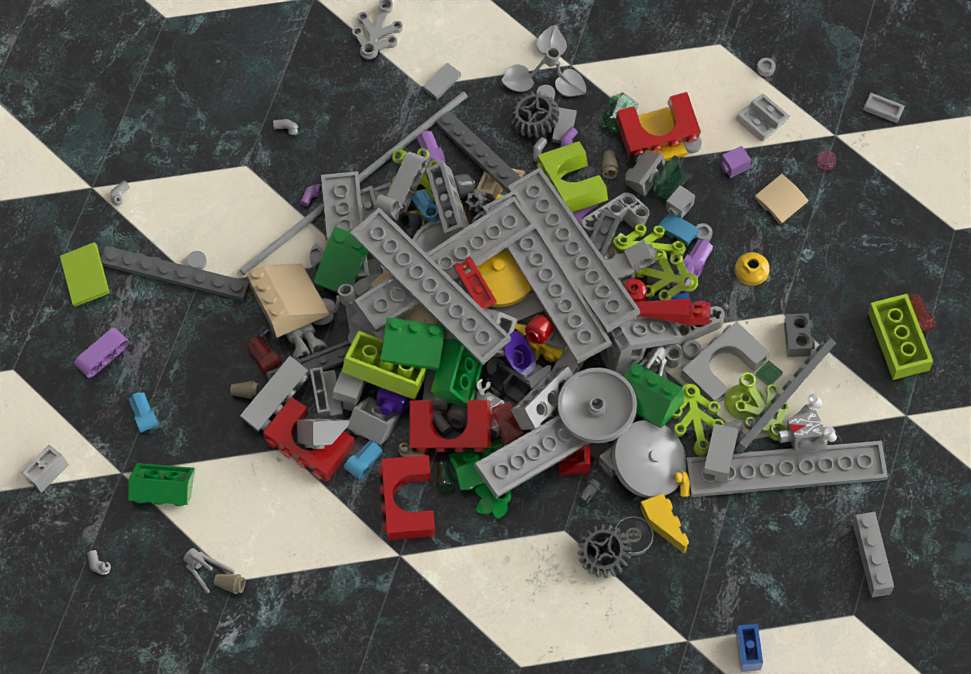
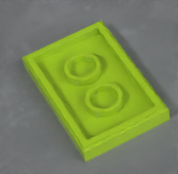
(84, 274)

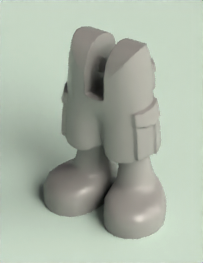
(306, 332)

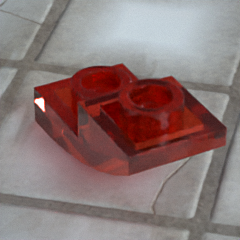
(507, 423)

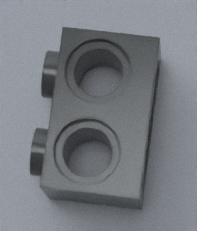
(795, 335)

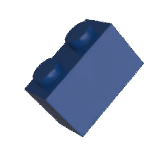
(749, 647)

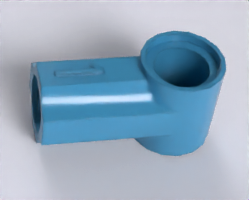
(425, 206)
(144, 415)
(360, 464)

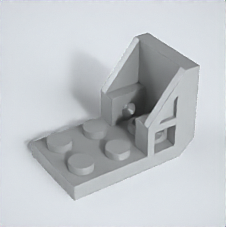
(633, 338)

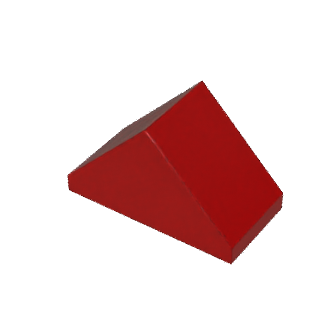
(577, 463)

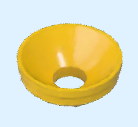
(748, 275)

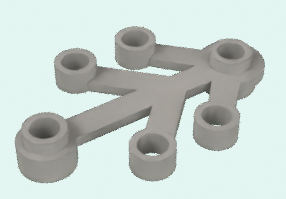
(377, 31)

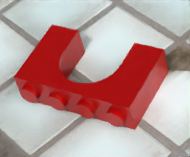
(638, 140)
(475, 436)
(320, 461)
(400, 523)

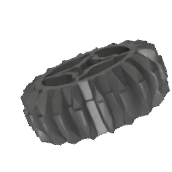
(533, 110)
(607, 544)

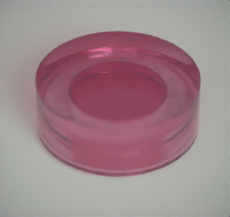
(826, 160)

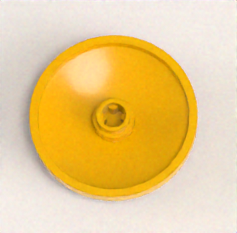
(504, 279)

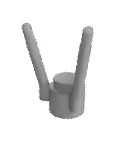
(655, 357)
(197, 559)

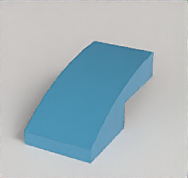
(679, 229)

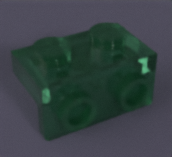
(616, 103)
(670, 178)

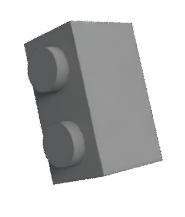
(643, 173)
(370, 423)
(319, 432)

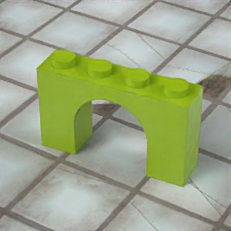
(574, 194)

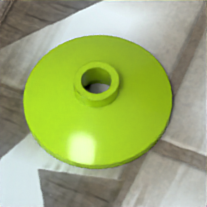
(736, 394)

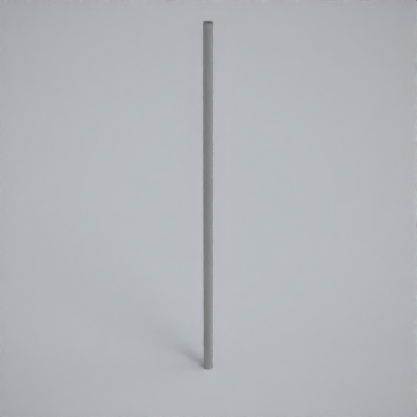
(363, 175)

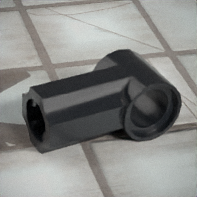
(409, 223)

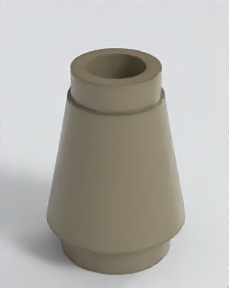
(609, 165)
(245, 390)
(230, 582)

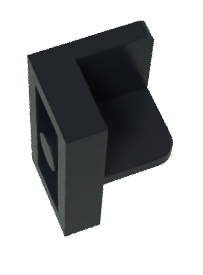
(509, 383)

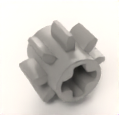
(477, 200)

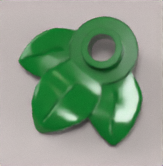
(491, 504)

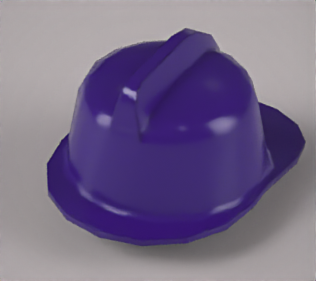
(519, 354)

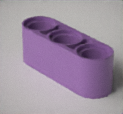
(101, 352)

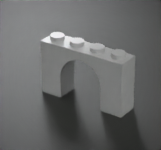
(733, 341)

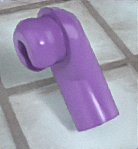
(568, 136)
(311, 192)

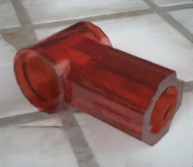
(924, 318)
(265, 358)

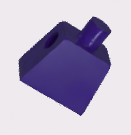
(392, 402)

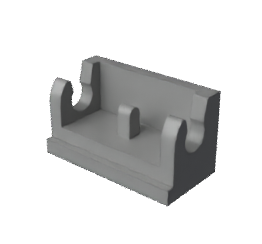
(45, 468)

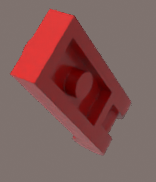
(475, 283)

